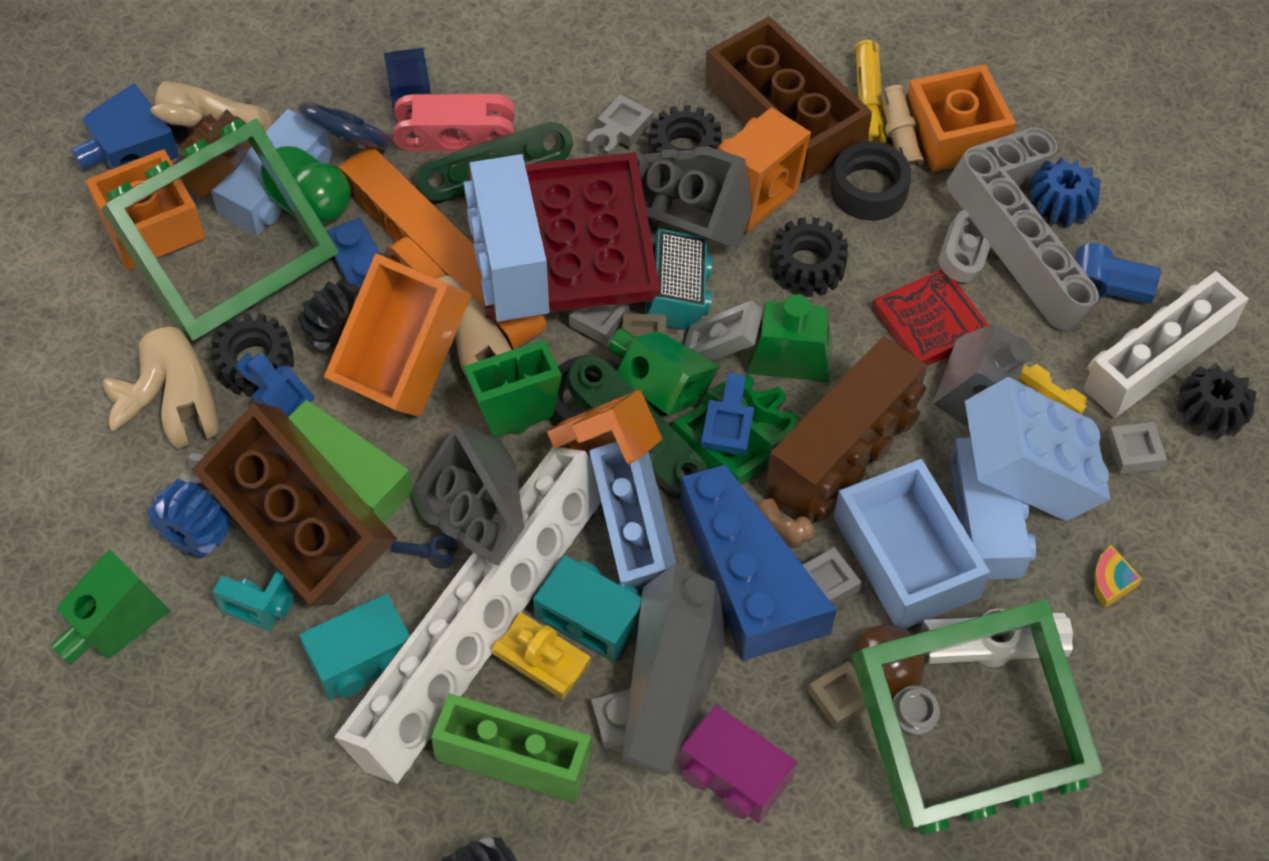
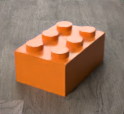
(397, 336)

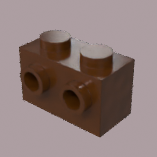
(212, 173)

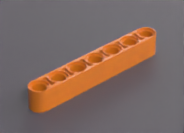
(406, 212)

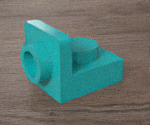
(252, 604)

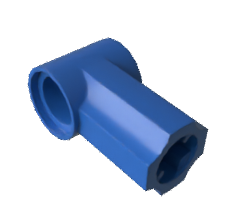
(1117, 275)

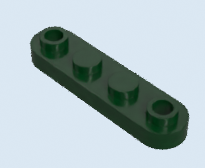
(455, 165)
(668, 454)

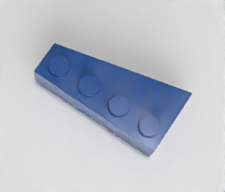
(759, 579)

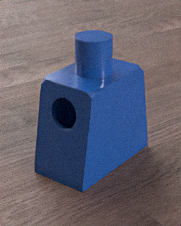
(123, 132)

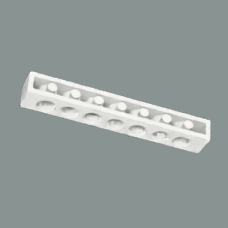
(468, 619)

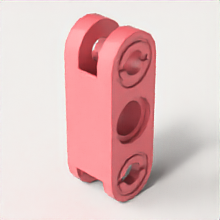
(451, 120)

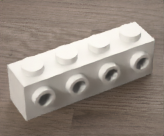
(1164, 344)

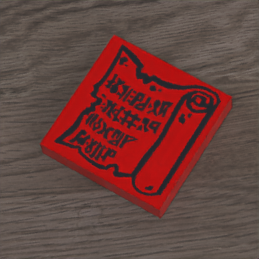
(928, 316)

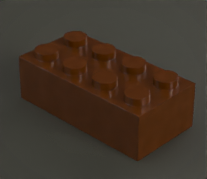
(771, 69)
(846, 432)
(294, 504)

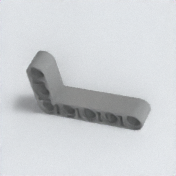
(989, 190)

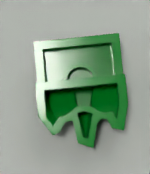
(766, 431)

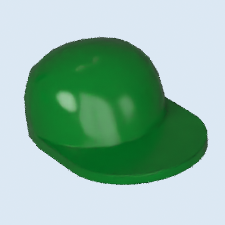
(321, 184)

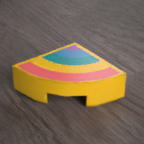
(1113, 577)

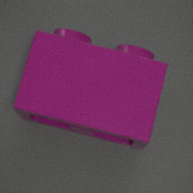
(736, 765)

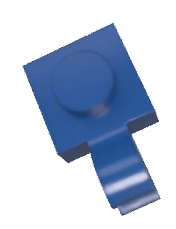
(276, 387)
(728, 421)

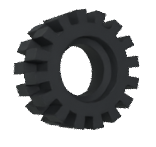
(684, 125)
(813, 238)
(246, 335)

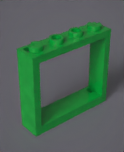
(195, 157)
(979, 805)

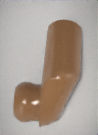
(790, 531)

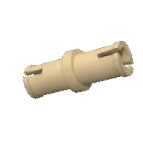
(901, 125)

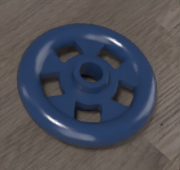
(344, 125)

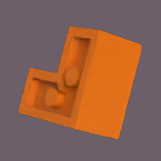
(620, 421)

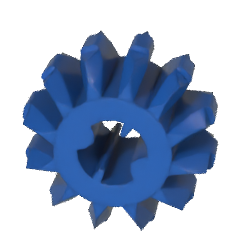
(1065, 192)
(189, 518)

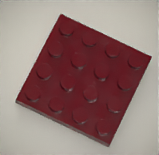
(593, 232)

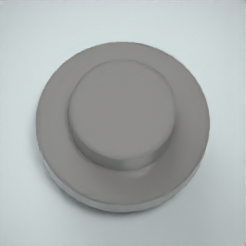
(916, 710)

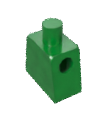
(793, 341)
(663, 369)
(515, 387)
(106, 610)

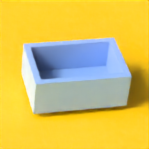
(507, 238)
(1037, 450)
(910, 544)

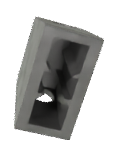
(978, 363)

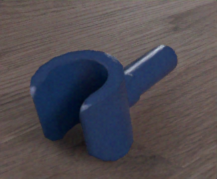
(429, 550)

